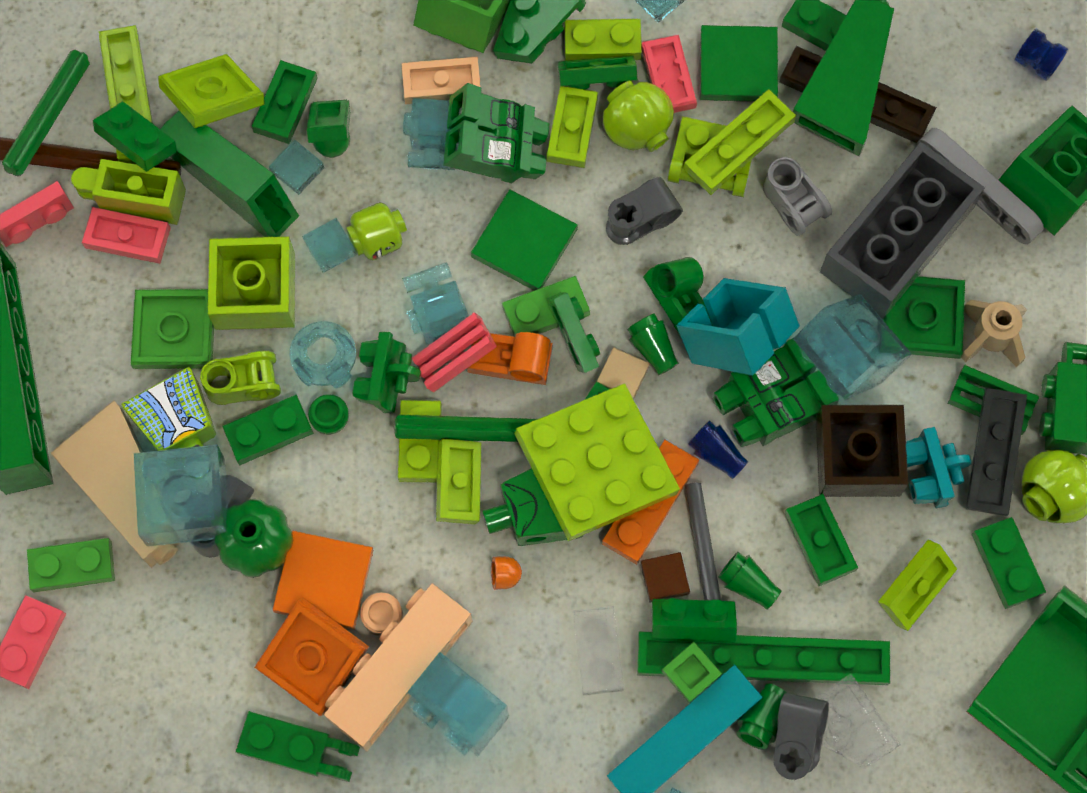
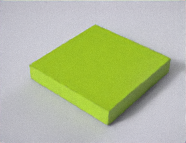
(211, 90)

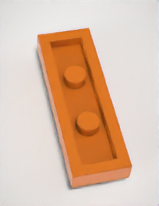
(635, 532)

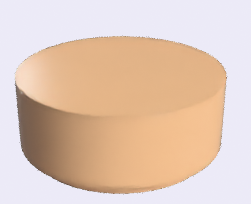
(379, 612)

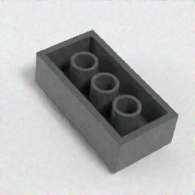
(901, 229)

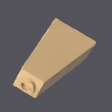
(103, 466)

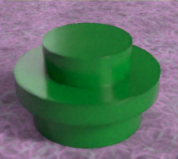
(328, 414)

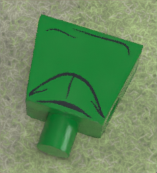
(525, 512)

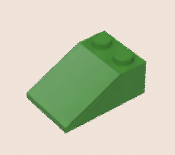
(462, 21)

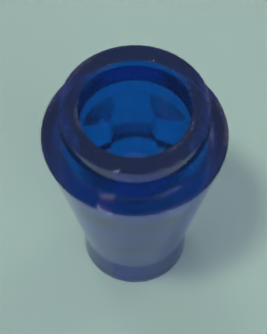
(717, 449)

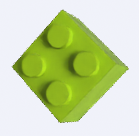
(251, 283)

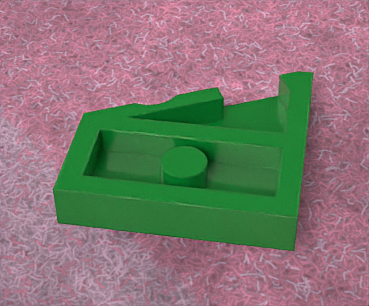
(531, 26)

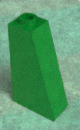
(845, 83)
(232, 176)

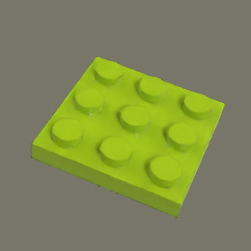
(596, 461)

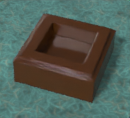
(665, 577)

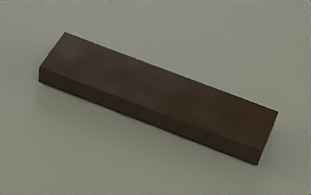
(891, 109)

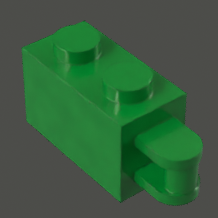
(1066, 395)

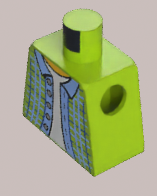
(172, 413)

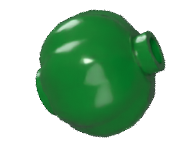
(254, 538)

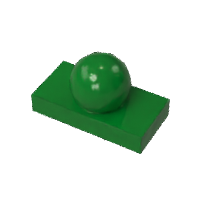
(329, 127)

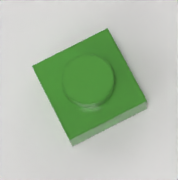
(691, 672)

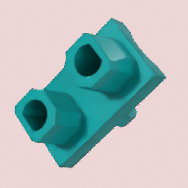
(936, 485)

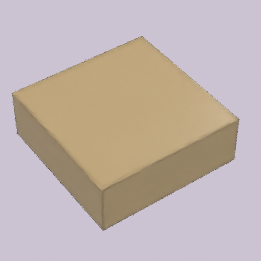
(622, 369)

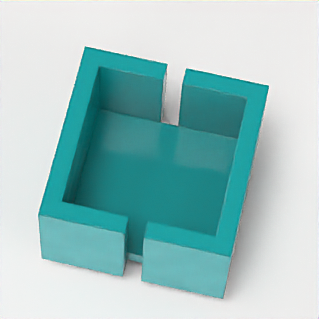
(746, 326)

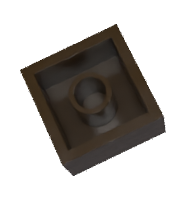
(861, 450)

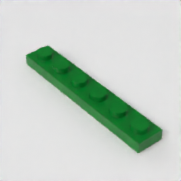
(777, 658)

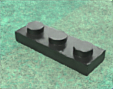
(996, 452)

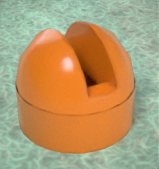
(505, 572)

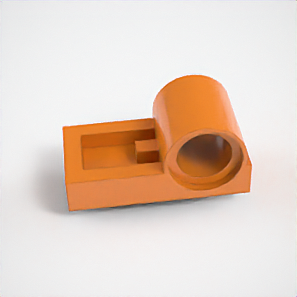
(516, 358)

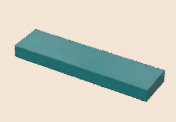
(686, 734)

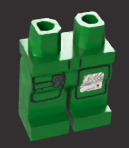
(493, 136)
(775, 398)

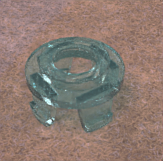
(332, 373)

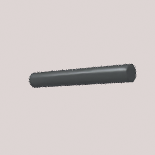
(702, 541)

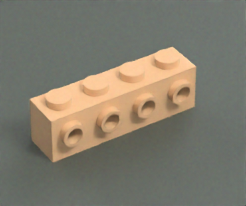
(385, 677)

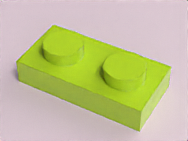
(602, 38)
(572, 126)
(418, 456)
(458, 481)
(917, 585)

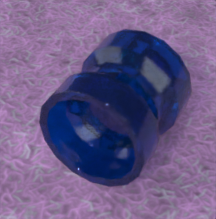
(1041, 54)

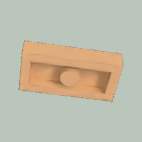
(438, 78)

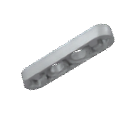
(996, 199)

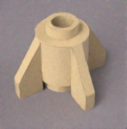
(996, 329)

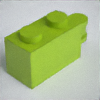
(132, 190)

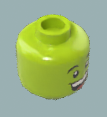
(376, 231)

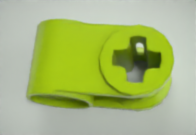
(244, 378)

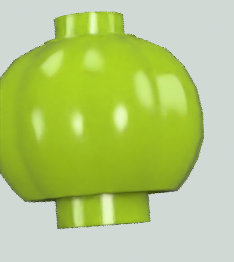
(638, 116)
(1056, 486)

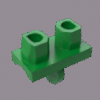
(389, 375)

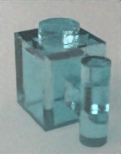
(427, 132)
(437, 307)

